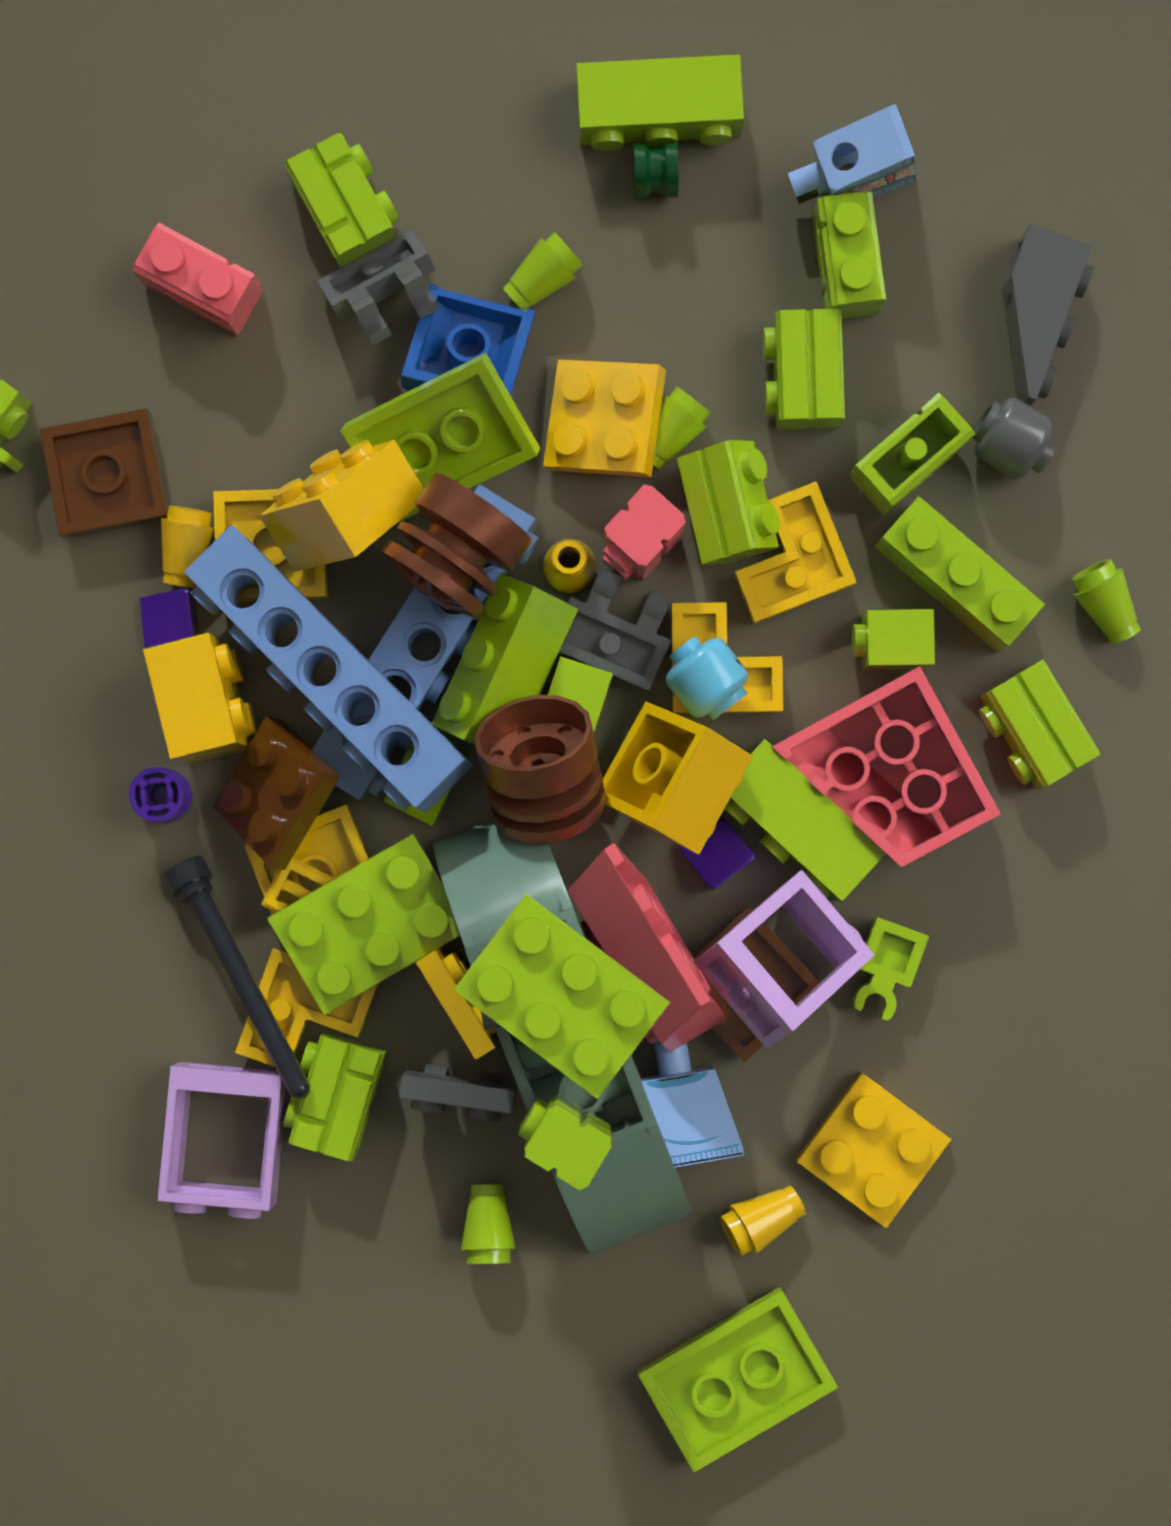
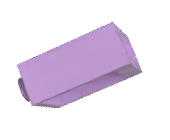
(766, 1006)
(194, 1196)

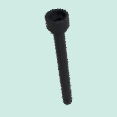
(192, 884)

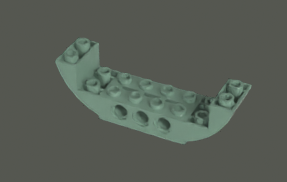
(637, 1180)

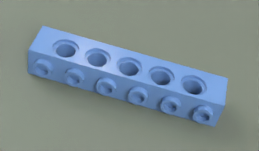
(235, 563)
(396, 661)

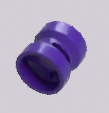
(169, 801)

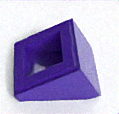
(168, 617)
(721, 855)

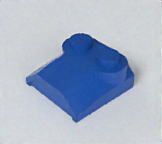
(464, 331)

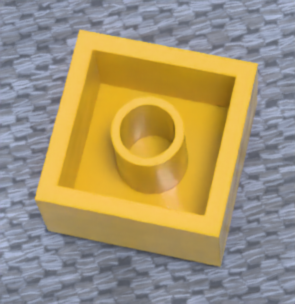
(342, 504)
(200, 698)
(674, 776)

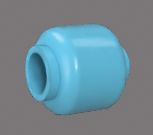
(707, 677)

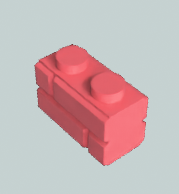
(197, 279)
(642, 534)

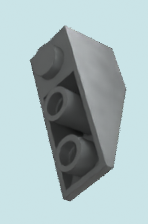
(1036, 300)

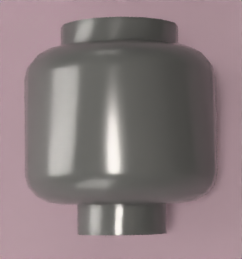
(1013, 438)

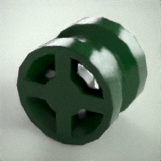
(655, 170)

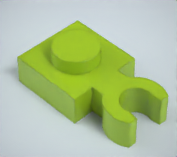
(894, 961)

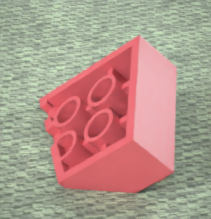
(895, 769)
(637, 933)

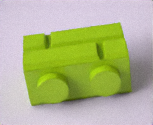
(341, 199)
(849, 254)
(806, 369)
(911, 454)
(729, 502)
(1037, 726)
(341, 1095)
(565, 1139)

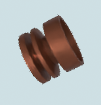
(456, 546)
(541, 769)

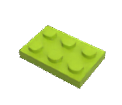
(452, 426)
(366, 923)
(561, 996)
(737, 1379)

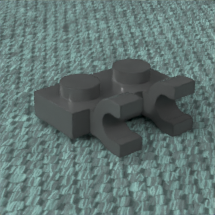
(377, 275)
(616, 644)
(434, 1089)

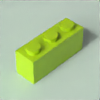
(660, 101)
(959, 575)
(505, 655)
(802, 824)

